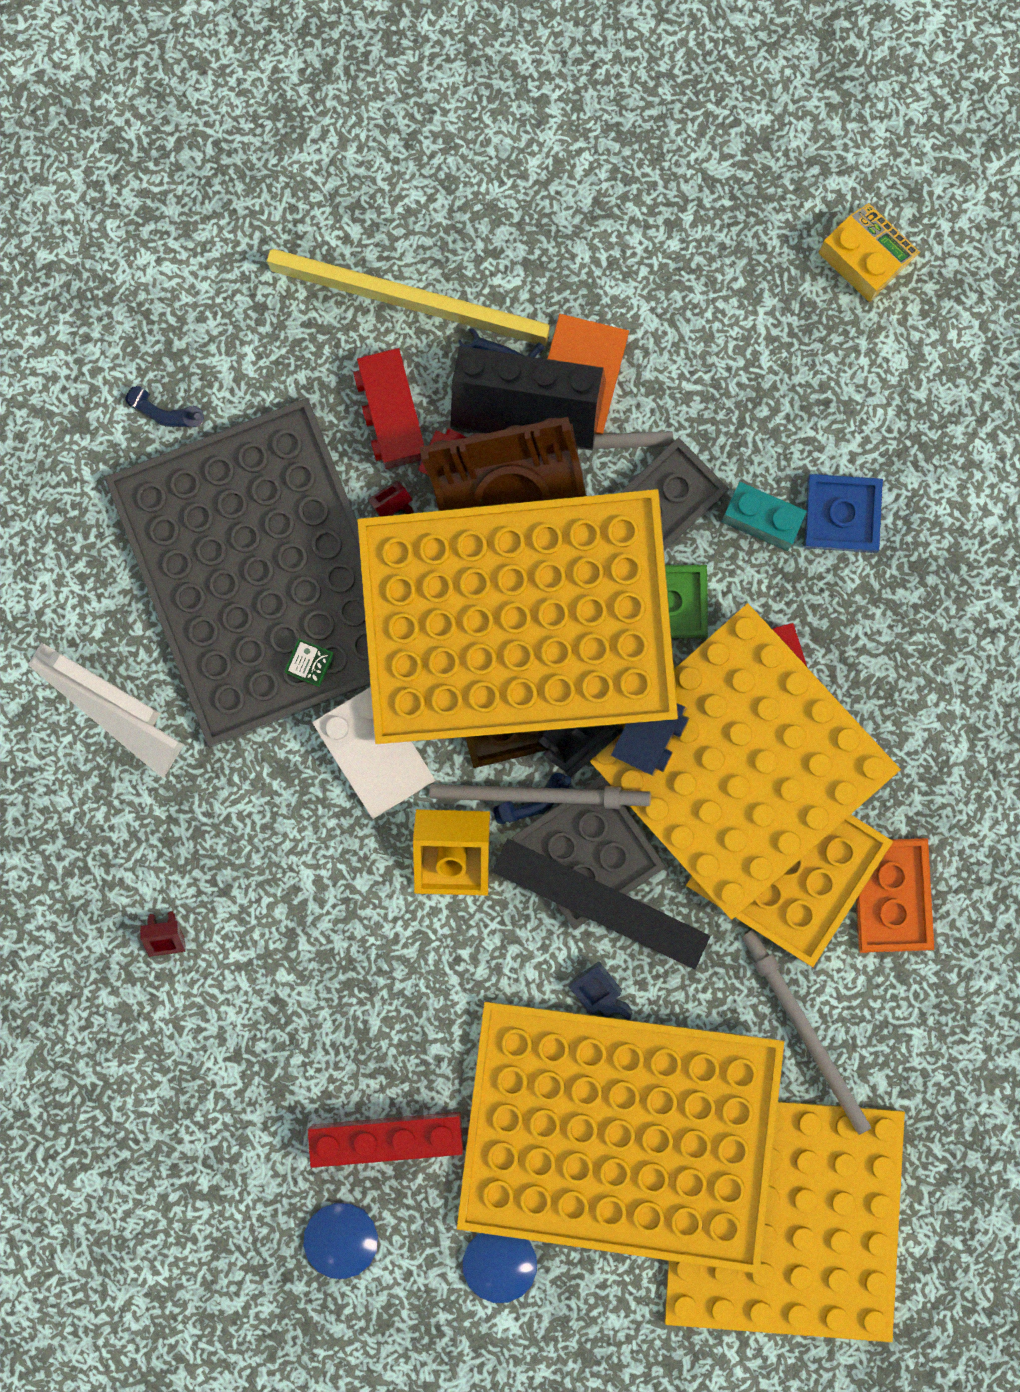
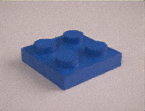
(843, 513)

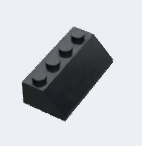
(511, 389)

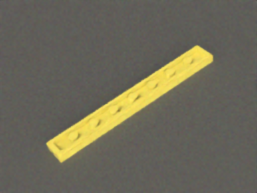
(408, 297)

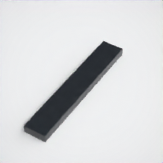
(601, 903)

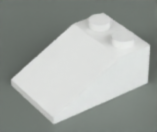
(377, 772)

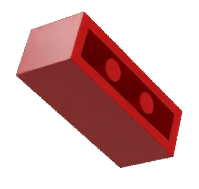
(389, 408)

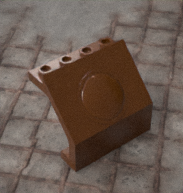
(506, 466)

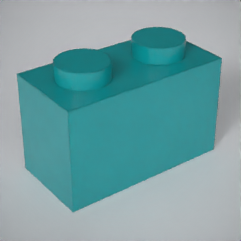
(764, 516)

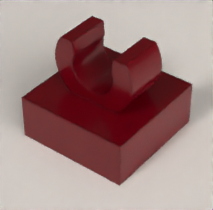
(391, 500)
(162, 937)

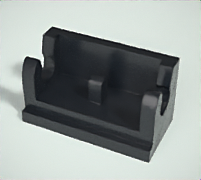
(575, 747)

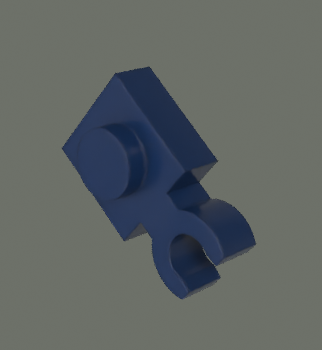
(598, 991)

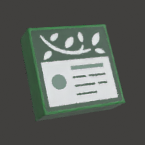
(309, 663)

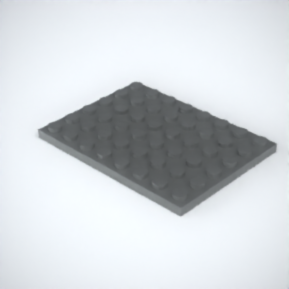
(242, 558)

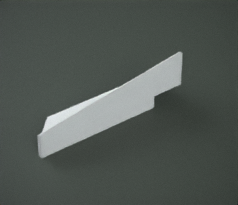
(110, 707)

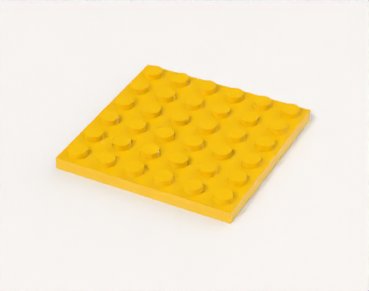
(758, 767)
(824, 1238)

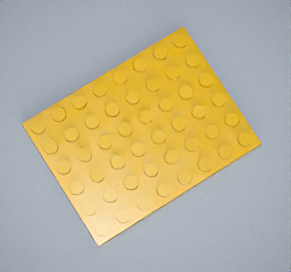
(517, 617)
(621, 1136)

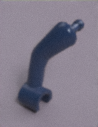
(481, 343)
(186, 417)
(508, 813)

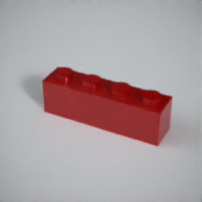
(385, 1139)

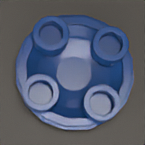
(340, 1240)
(499, 1267)

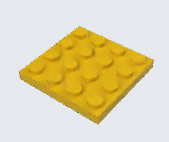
(816, 892)

